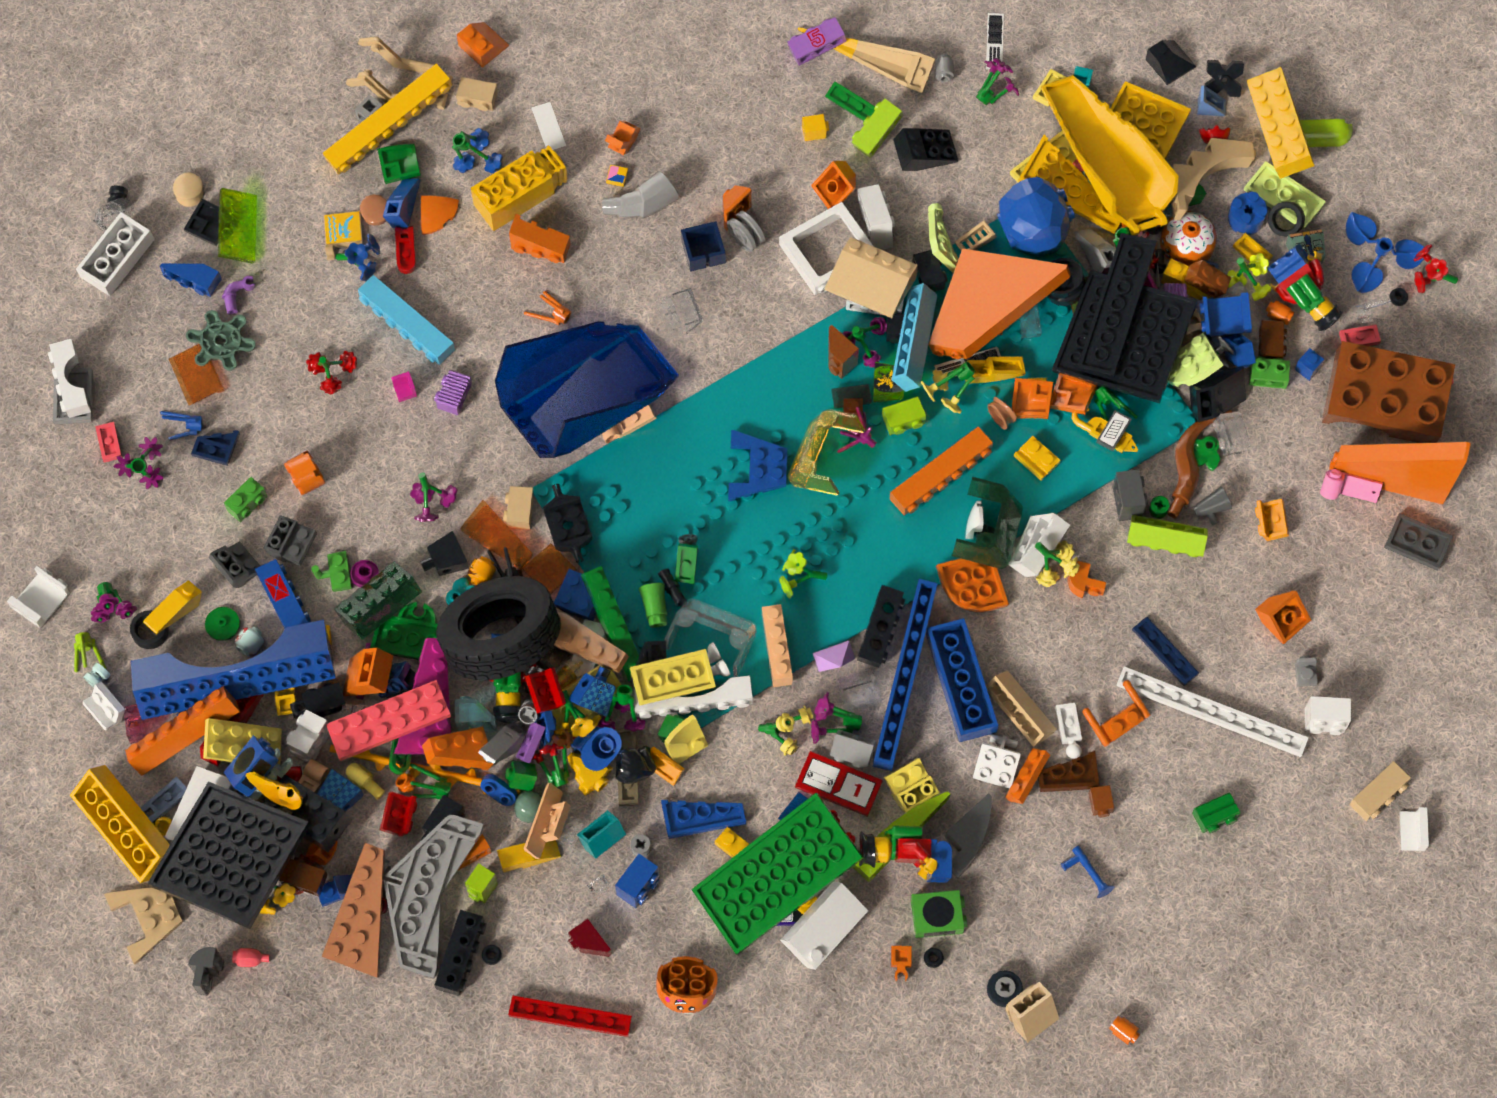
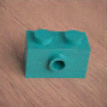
(601, 834)

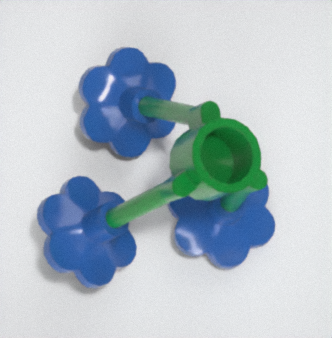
(479, 140)

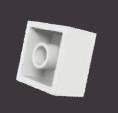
(1327, 715)

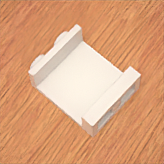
(40, 597)

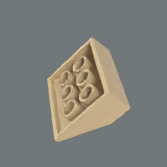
(871, 277)

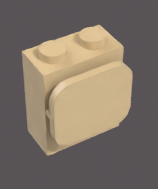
(1032, 1011)

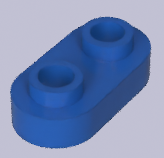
(500, 790)

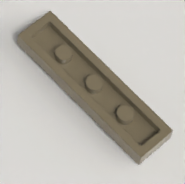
(627, 792)

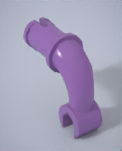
(230, 293)

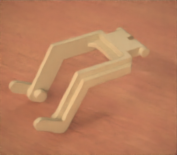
(391, 57)

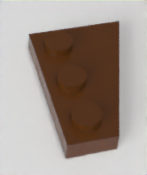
(1073, 775)

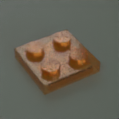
(549, 568)

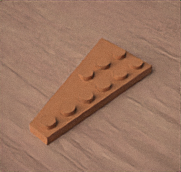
(358, 923)

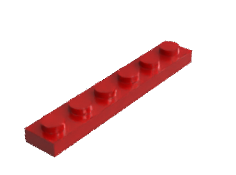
(570, 1016)

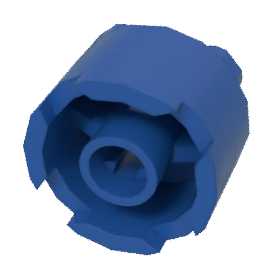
(1247, 213)

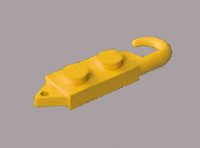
(1095, 427)

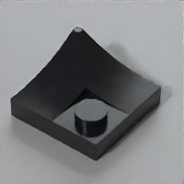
(204, 222)

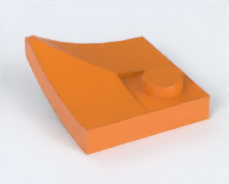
(1072, 394)
(1032, 398)

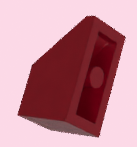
(588, 940)

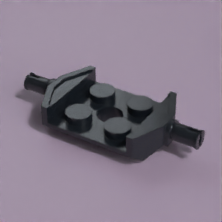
(567, 509)

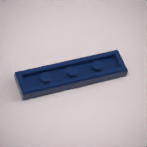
(1165, 651)

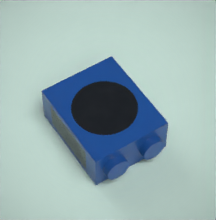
(254, 757)

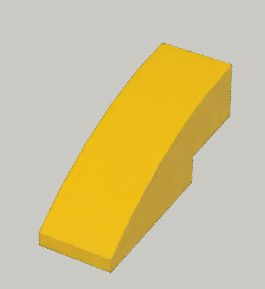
(997, 369)
(516, 857)

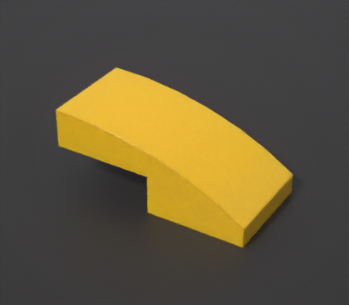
(283, 700)

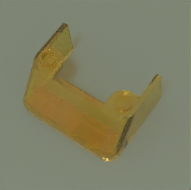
(804, 467)

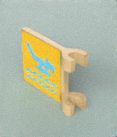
(341, 231)

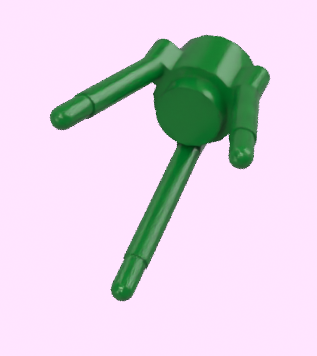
(1105, 397)
(441, 788)

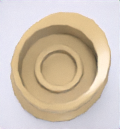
(188, 189)

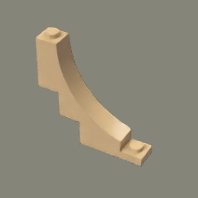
(1218, 155)

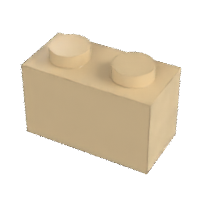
(476, 94)
(519, 507)

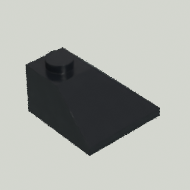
(1169, 60)

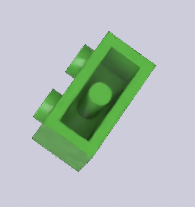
(1269, 373)
(245, 499)

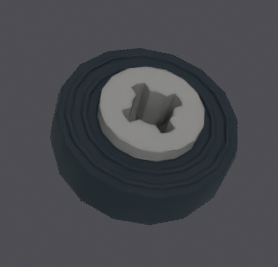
(998, 993)

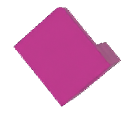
(404, 386)

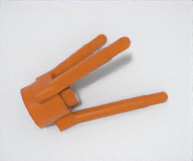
(560, 313)

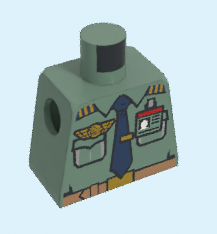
(1310, 241)

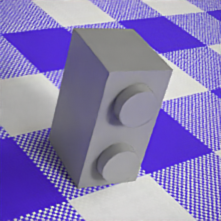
(852, 749)

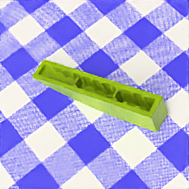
(915, 817)

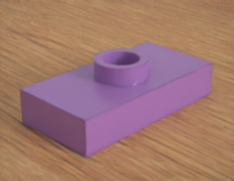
(531, 742)

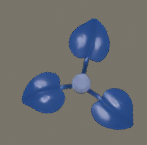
(1366, 276)

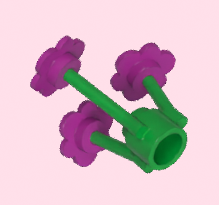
(624, 702)

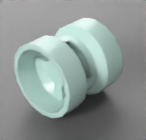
(92, 678)

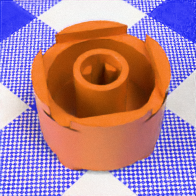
(304, 473)

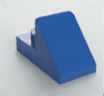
(335, 890)

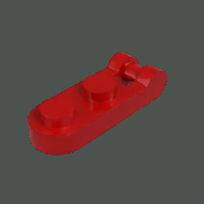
(405, 249)

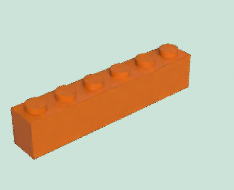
(941, 471)
(180, 731)

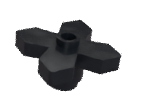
(1224, 77)

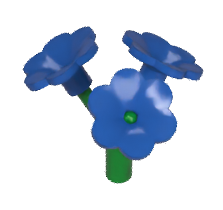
(358, 253)

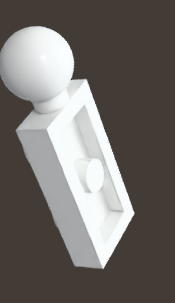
(1069, 728)

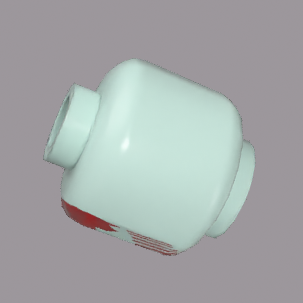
(249, 641)

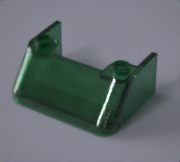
(994, 548)

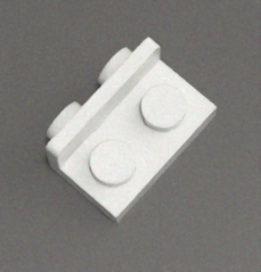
(104, 707)

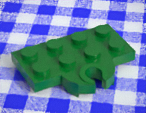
(406, 634)

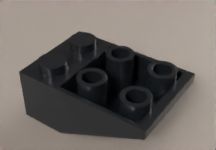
(924, 148)
(1217, 393)

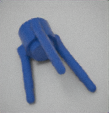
(193, 423)

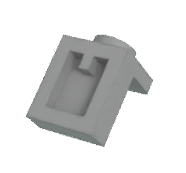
(1306, 671)

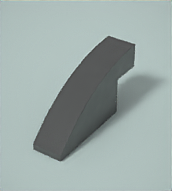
(969, 834)

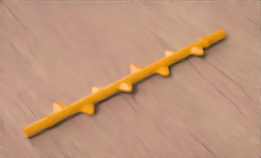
(452, 777)

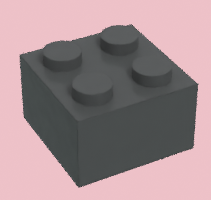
(1129, 494)

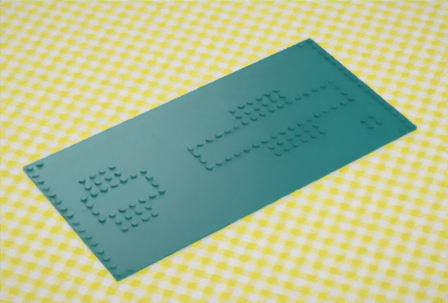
(679, 468)

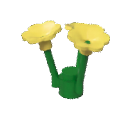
(963, 372)

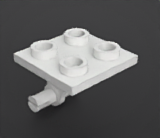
(996, 763)

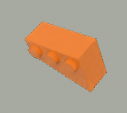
(538, 242)
(457, 749)

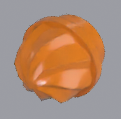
(403, 783)

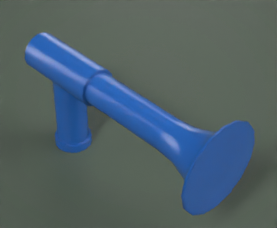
(1080, 856)

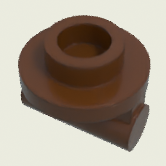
(565, 738)

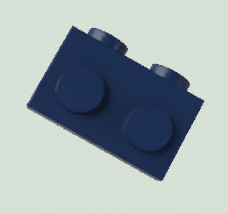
(396, 679)

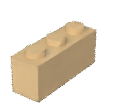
(1380, 792)

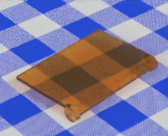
(195, 380)

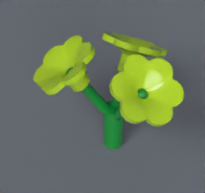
(796, 564)

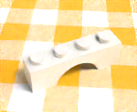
(65, 358)

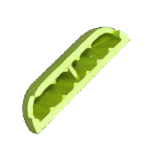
(1327, 132)

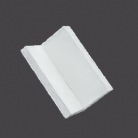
(1414, 830)

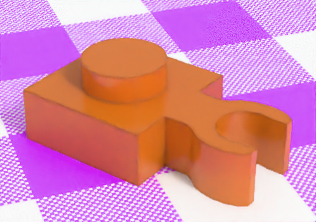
(901, 958)

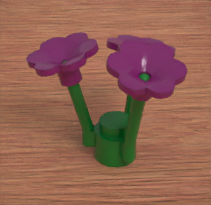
(823, 709)

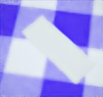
(548, 126)

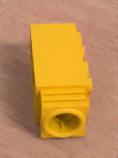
(518, 186)

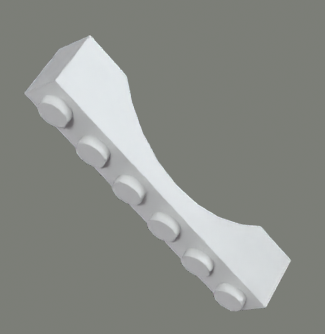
(732, 693)

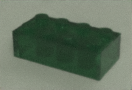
(378, 600)

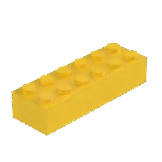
(1280, 123)
(120, 822)

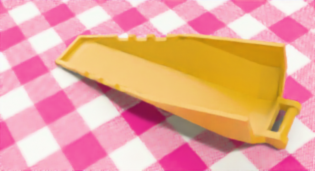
(1115, 156)

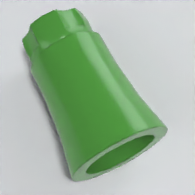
(654, 604)

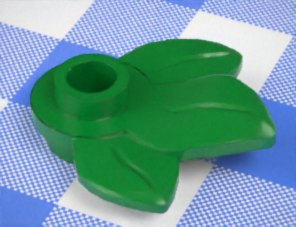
(1207, 455)

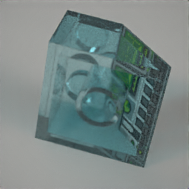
(472, 714)

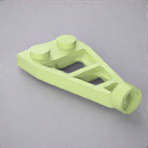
(939, 238)

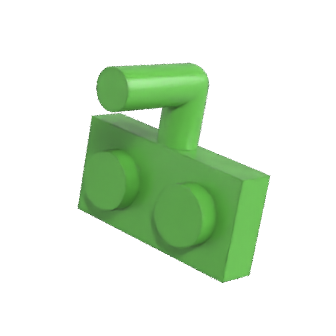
(338, 571)

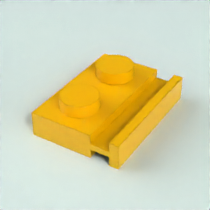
(1037, 458)

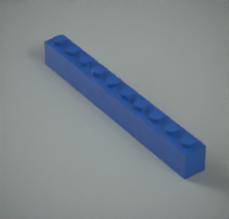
(905, 675)

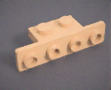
(547, 821)

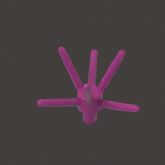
(861, 437)

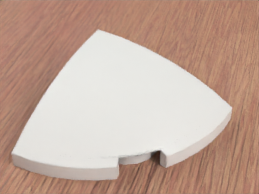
(975, 521)

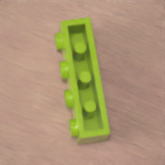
(1167, 536)

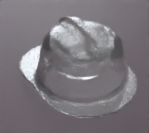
(107, 213)

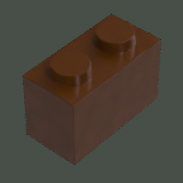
(1272, 339)
(304, 876)

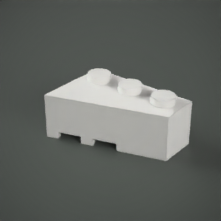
(876, 216)
(1040, 528)

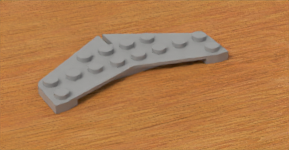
(424, 877)

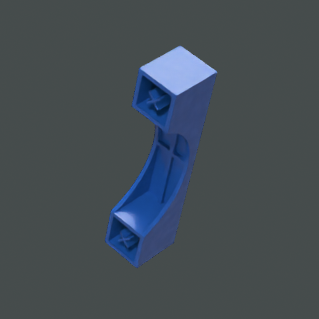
(296, 659)

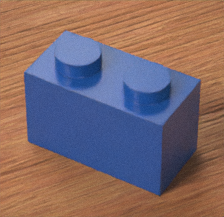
(1242, 350)

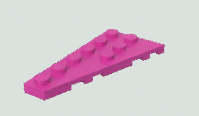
(432, 667)

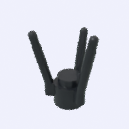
(510, 571)

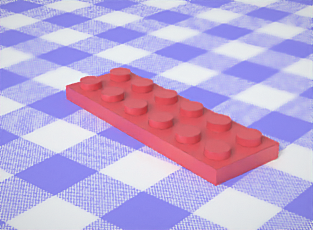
(388, 720)

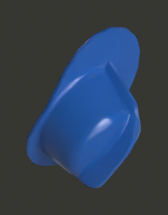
(601, 749)

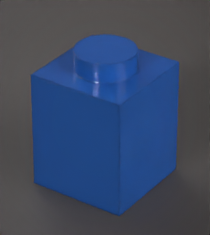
(1309, 364)

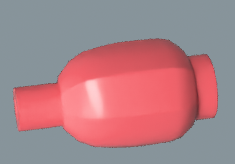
(249, 957)

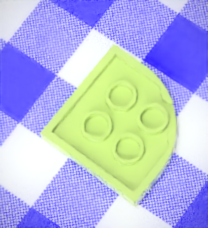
(1195, 362)

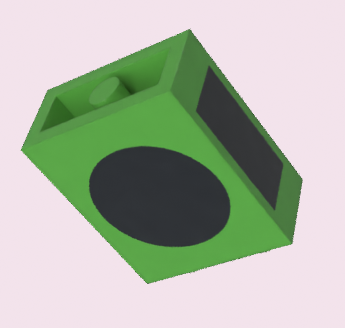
(938, 914)

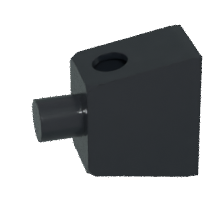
(445, 556)

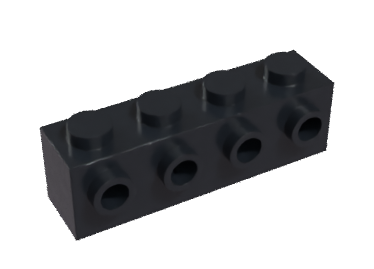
(459, 953)

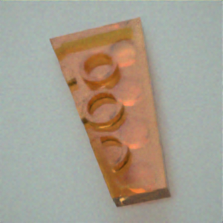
(494, 534)

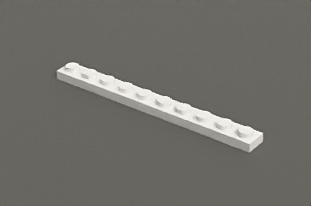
(1214, 712)

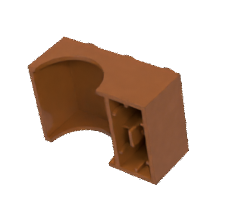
(1389, 392)

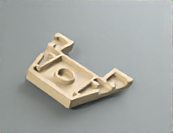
(156, 915)

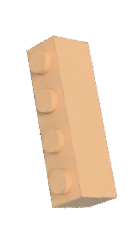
(777, 645)

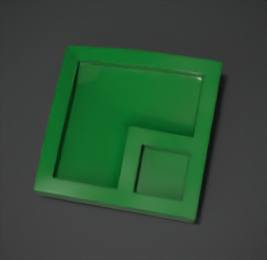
(399, 162)

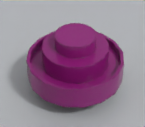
(363, 571)

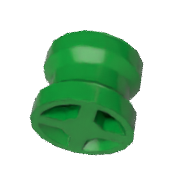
(1157, 511)

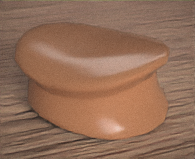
(372, 209)
(1001, 413)

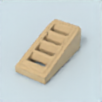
(971, 234)

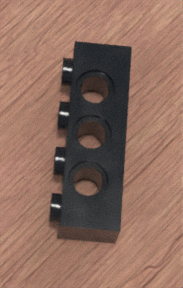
(867, 653)

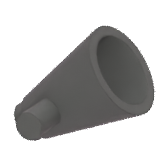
(1213, 503)

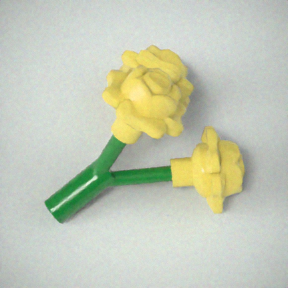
(1063, 556)

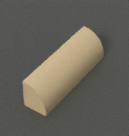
(1020, 708)

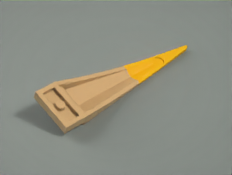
(897, 64)

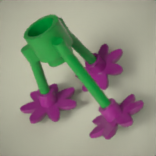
(985, 95)
(139, 465)

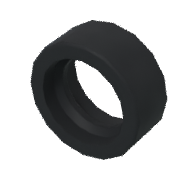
(1272, 218)
(146, 644)

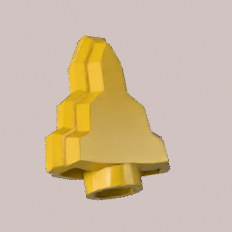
(588, 778)

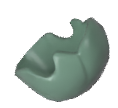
(527, 805)

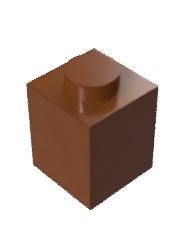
(1101, 801)

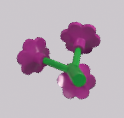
(422, 493)

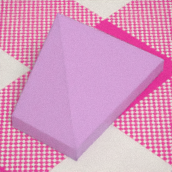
(834, 656)

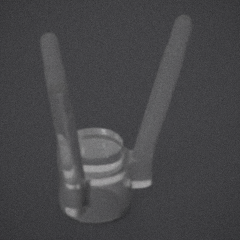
(1364, 310)

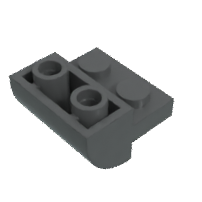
(289, 541)
(235, 564)
(204, 964)

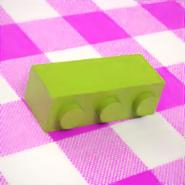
(877, 127)

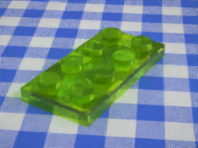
(237, 225)

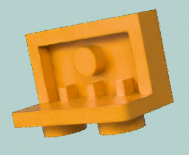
(1272, 519)

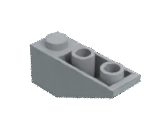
(1096, 249)
(503, 744)

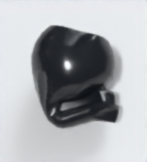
(634, 765)

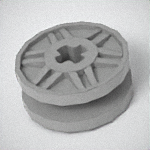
(745, 231)

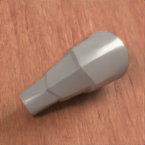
(645, 200)

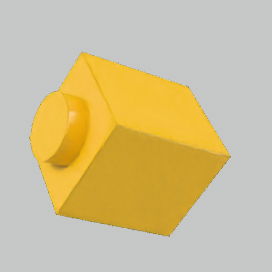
(814, 127)

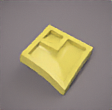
(685, 740)

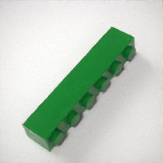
(610, 616)

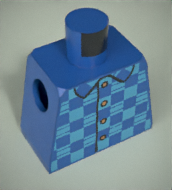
(594, 692)
(340, 791)

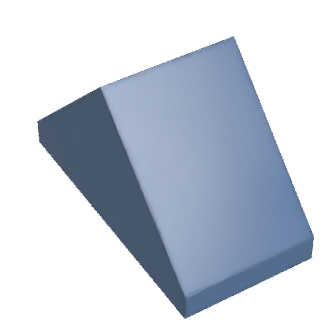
(1210, 103)

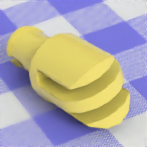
(364, 780)

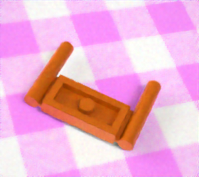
(1122, 721)

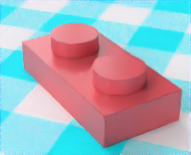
(1362, 335)
(108, 441)

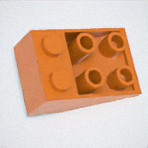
(368, 672)

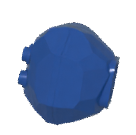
(1035, 217)

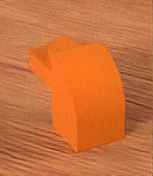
(623, 137)
(1082, 583)

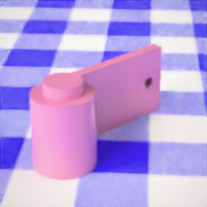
(1338, 483)

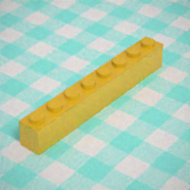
(387, 119)

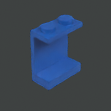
(1226, 315)

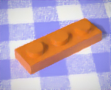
(1027, 776)

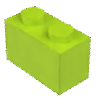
(904, 416)
(481, 884)

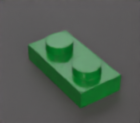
(686, 563)

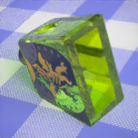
(884, 388)

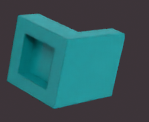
(1084, 75)

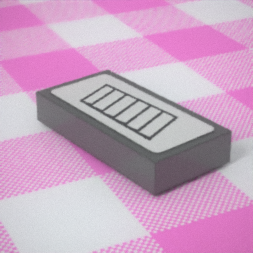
(1113, 430)

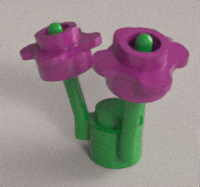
(107, 599)

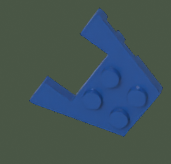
(767, 466)

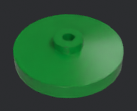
(222, 623)

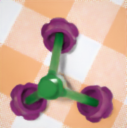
(877, 326)

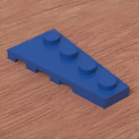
(691, 818)

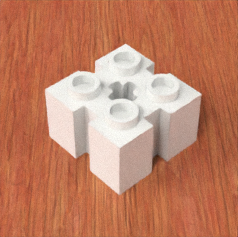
(308, 736)

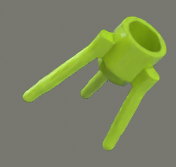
(84, 644)

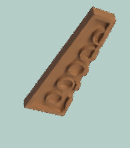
(587, 644)

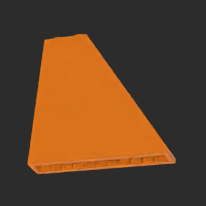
(989, 296)
(1409, 469)

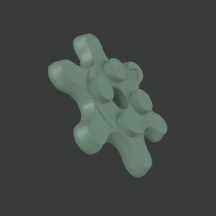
(218, 329)

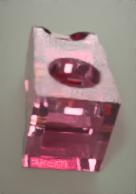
(134, 724)

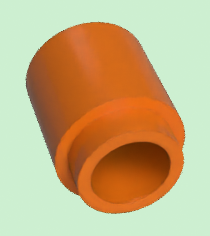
(1279, 312)
(1124, 1030)

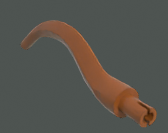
(1186, 467)

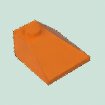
(835, 183)
(734, 201)
(1283, 615)

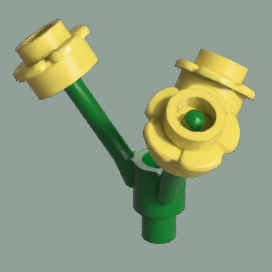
(785, 723)

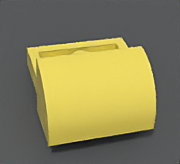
(911, 785)

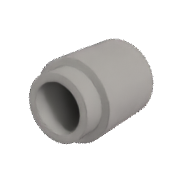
(944, 68)

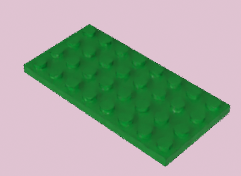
(777, 873)

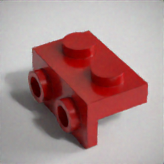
(545, 690)
(398, 814)

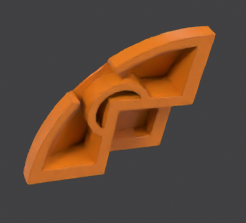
(436, 212)

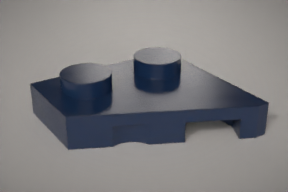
(216, 448)

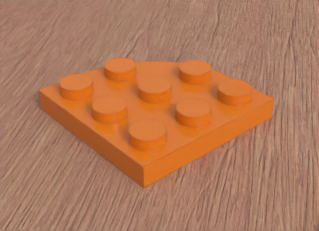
(972, 585)

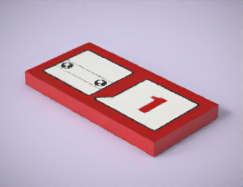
(839, 783)

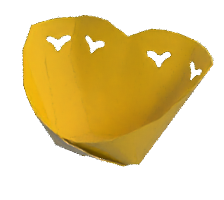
(279, 796)

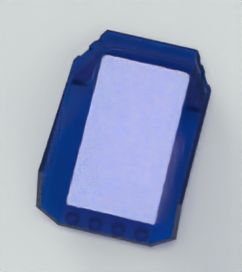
(579, 383)

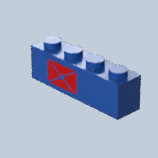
(281, 594)

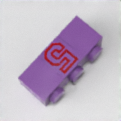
(816, 41)

